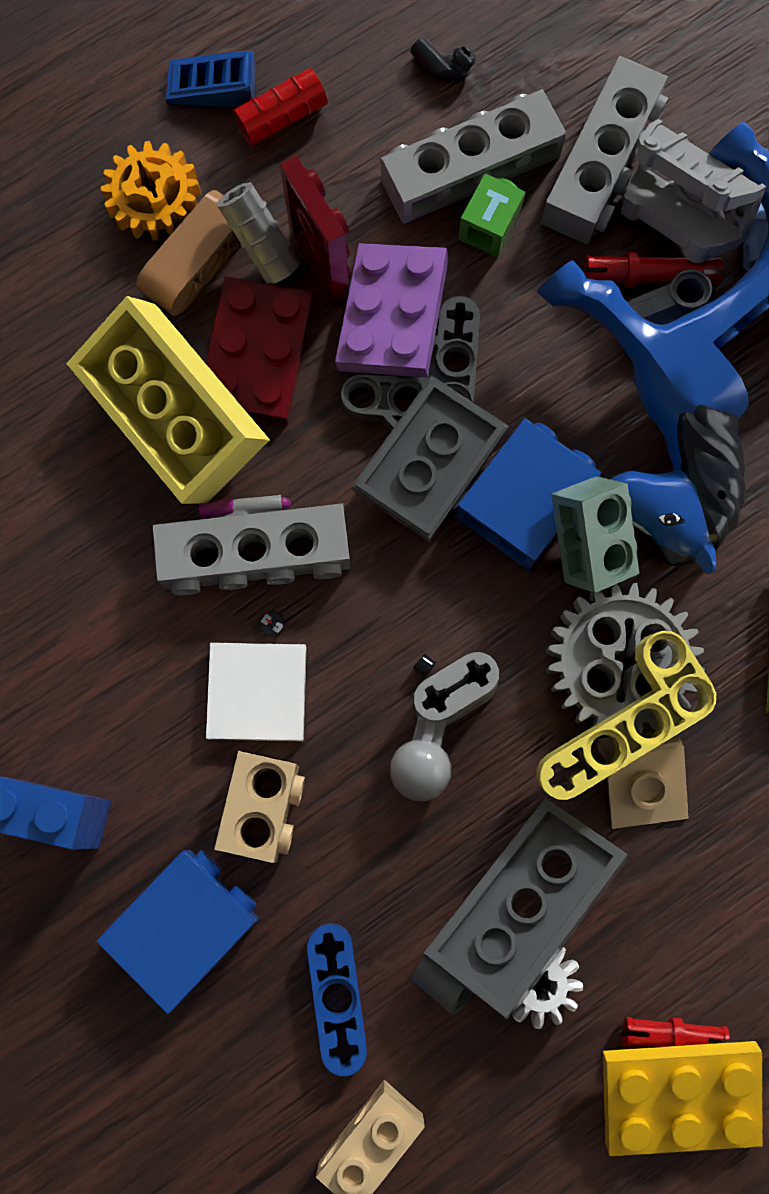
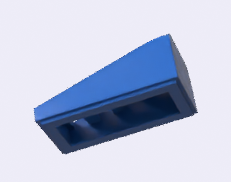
(223, 65)

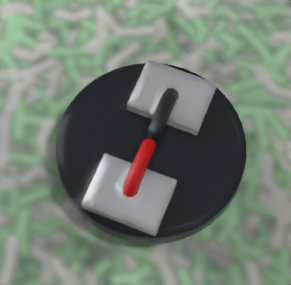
(272, 623)

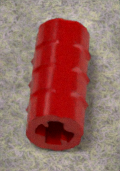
(280, 106)

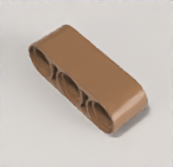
(189, 257)

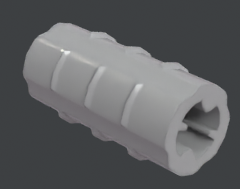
(258, 233)

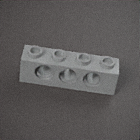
(630, 92)
(419, 193)
(180, 543)

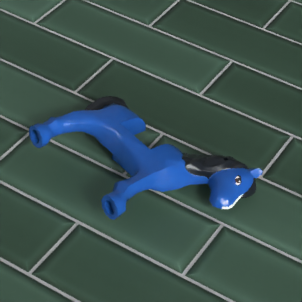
(686, 389)

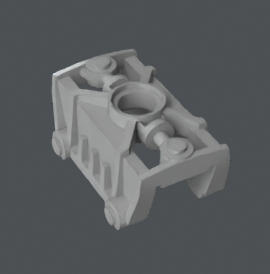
(693, 203)

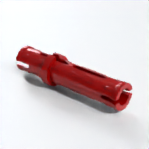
(647, 270)

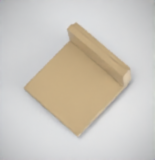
(649, 787)

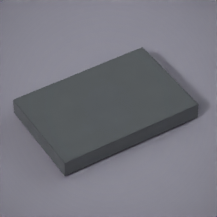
(430, 458)

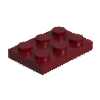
(316, 228)
(260, 345)

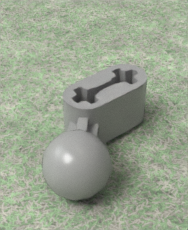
(421, 767)

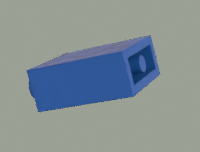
(513, 495)
(52, 814)
(179, 928)

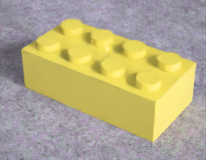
(167, 401)

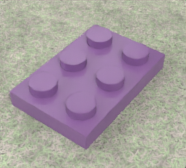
(392, 310)

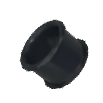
(424, 665)

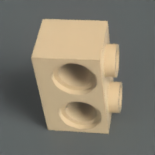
(245, 804)
(371, 1143)

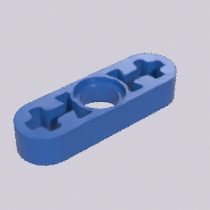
(355, 1034)

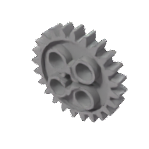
(582, 652)

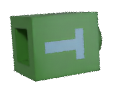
(491, 214)

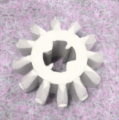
(554, 996)

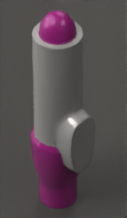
(243, 506)

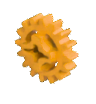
(135, 205)

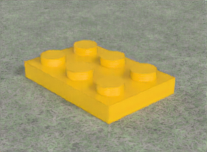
(683, 1098)

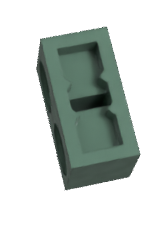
(595, 533)

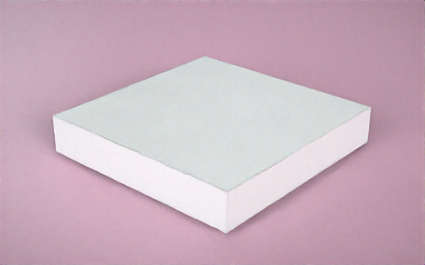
(256, 692)

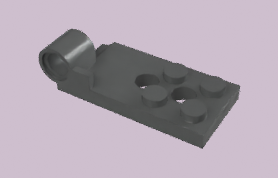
(492, 948)

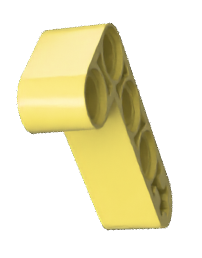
(620, 726)

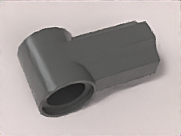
(665, 306)

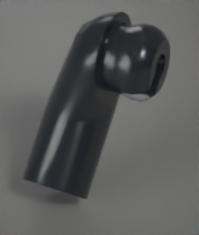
(443, 66)

